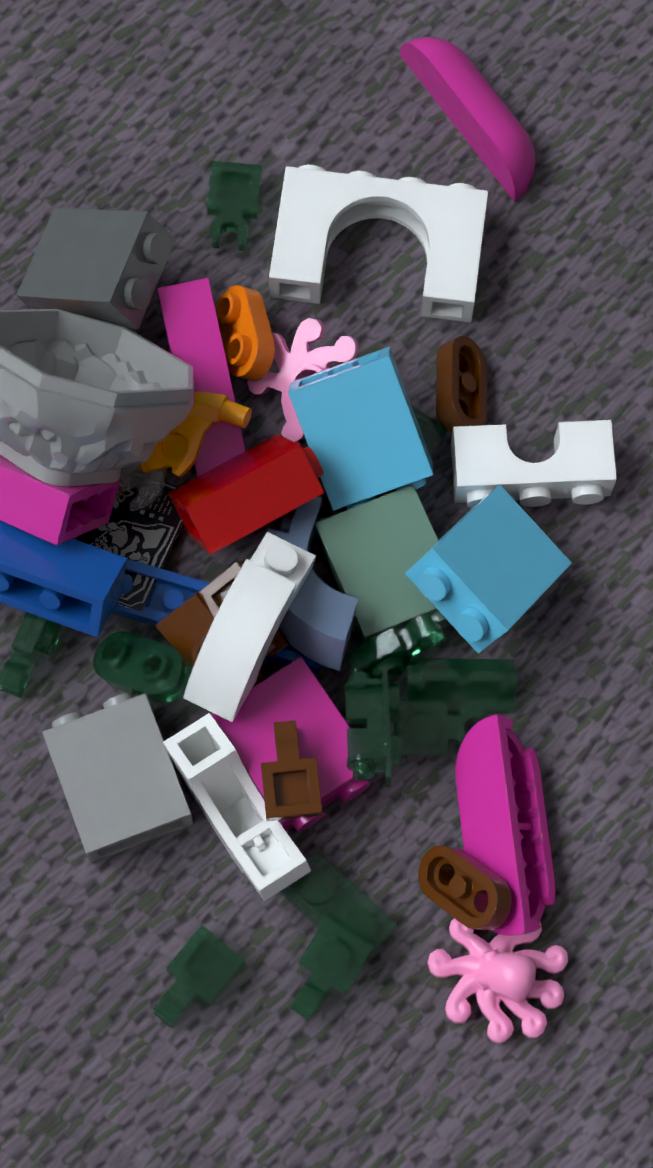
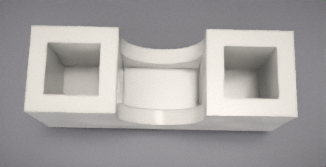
(578, 470)

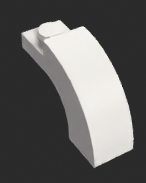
(246, 626)
(235, 807)

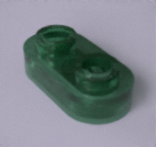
(132, 662)

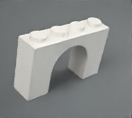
(323, 203)

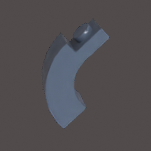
(319, 616)

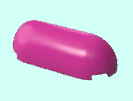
(474, 110)
(506, 818)

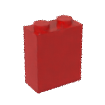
(247, 492)

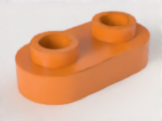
(245, 332)

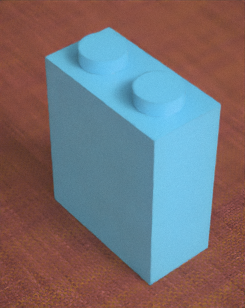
(361, 429)
(488, 569)

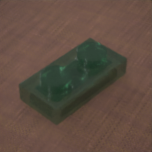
(330, 891)

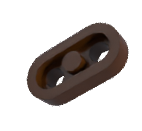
(461, 384)
(472, 896)

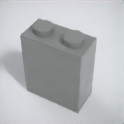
(117, 776)

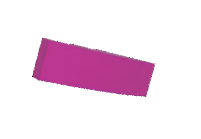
(197, 340)

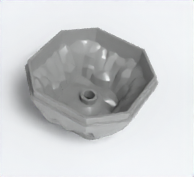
(84, 396)

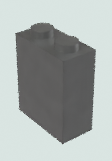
(98, 264)

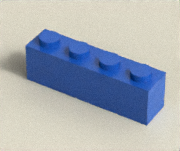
(60, 582)

